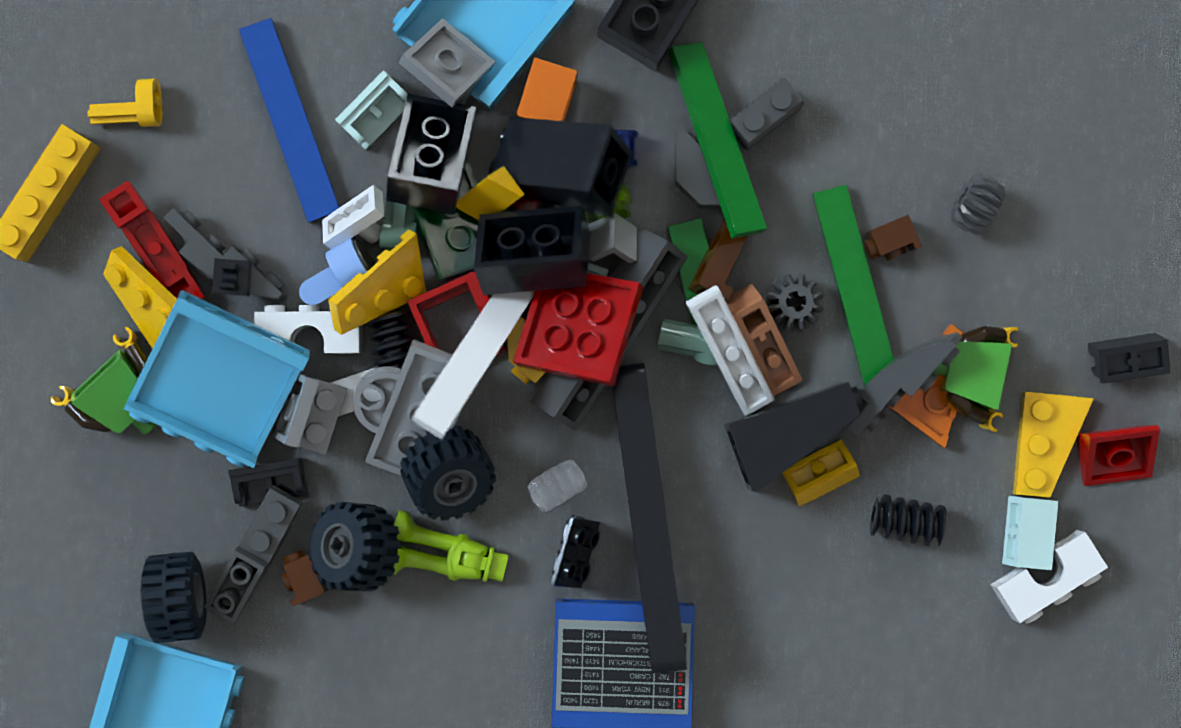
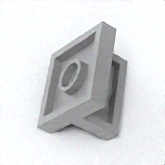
(447, 63)
(309, 414)

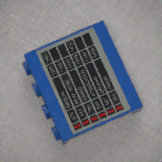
(606, 669)

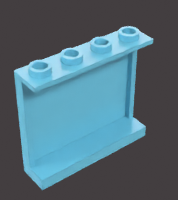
(503, 29)
(216, 380)
(165, 687)

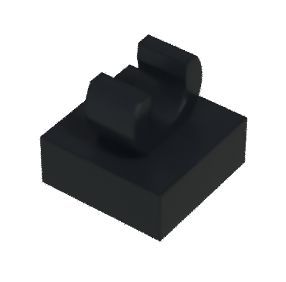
(231, 277)

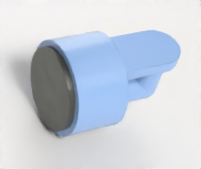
(344, 264)

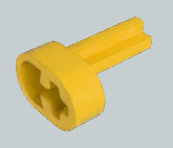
(145, 111)

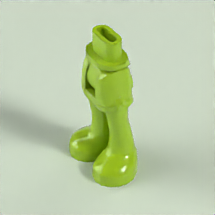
(465, 556)

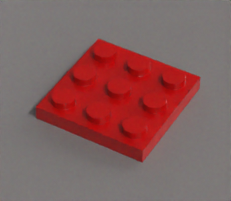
(580, 329)

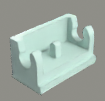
(373, 110)
(1030, 532)

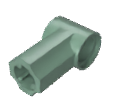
(396, 222)
(686, 340)

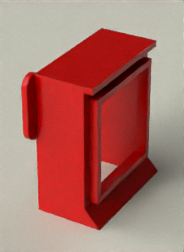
(441, 295)

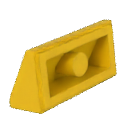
(491, 195)
(821, 472)

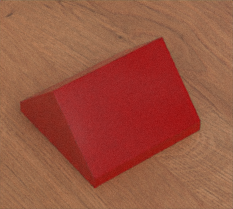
(1117, 454)

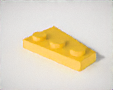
(139, 292)
(1045, 440)

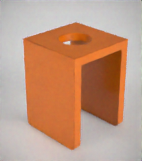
(547, 91)

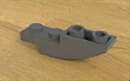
(203, 250)
(904, 375)
(253, 554)

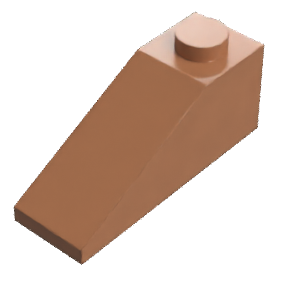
(764, 339)

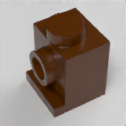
(892, 239)
(300, 578)

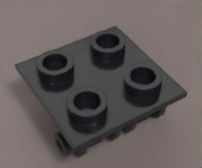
(573, 565)

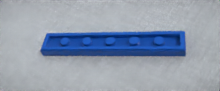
(289, 120)

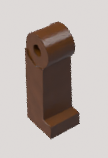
(718, 262)

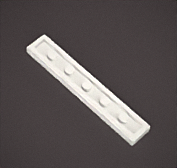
(470, 361)

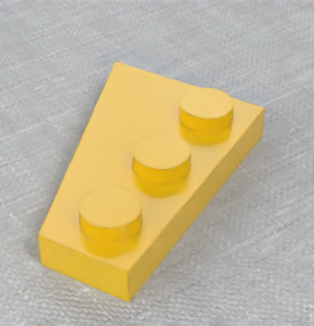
(382, 288)

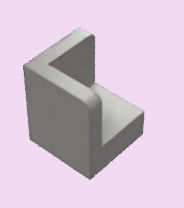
(613, 236)

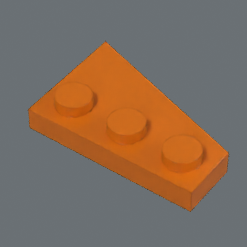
(929, 409)

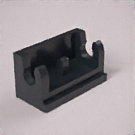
(1130, 357)
(252, 484)

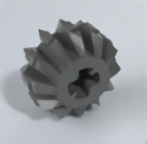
(978, 204)
(799, 292)

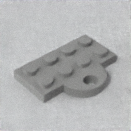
(401, 396)

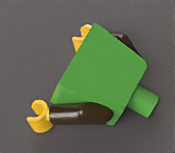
(978, 374)
(102, 397)

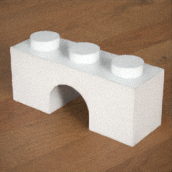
(291, 323)
(1076, 564)

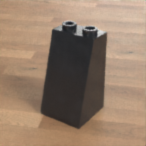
(564, 162)
(786, 433)

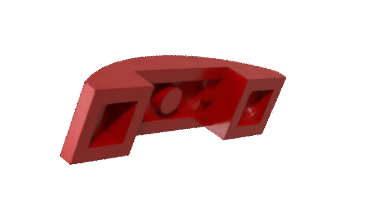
(150, 240)

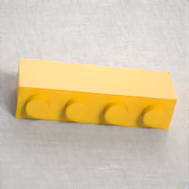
(45, 192)

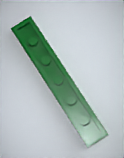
(717, 140)
(853, 280)

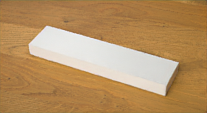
(730, 350)

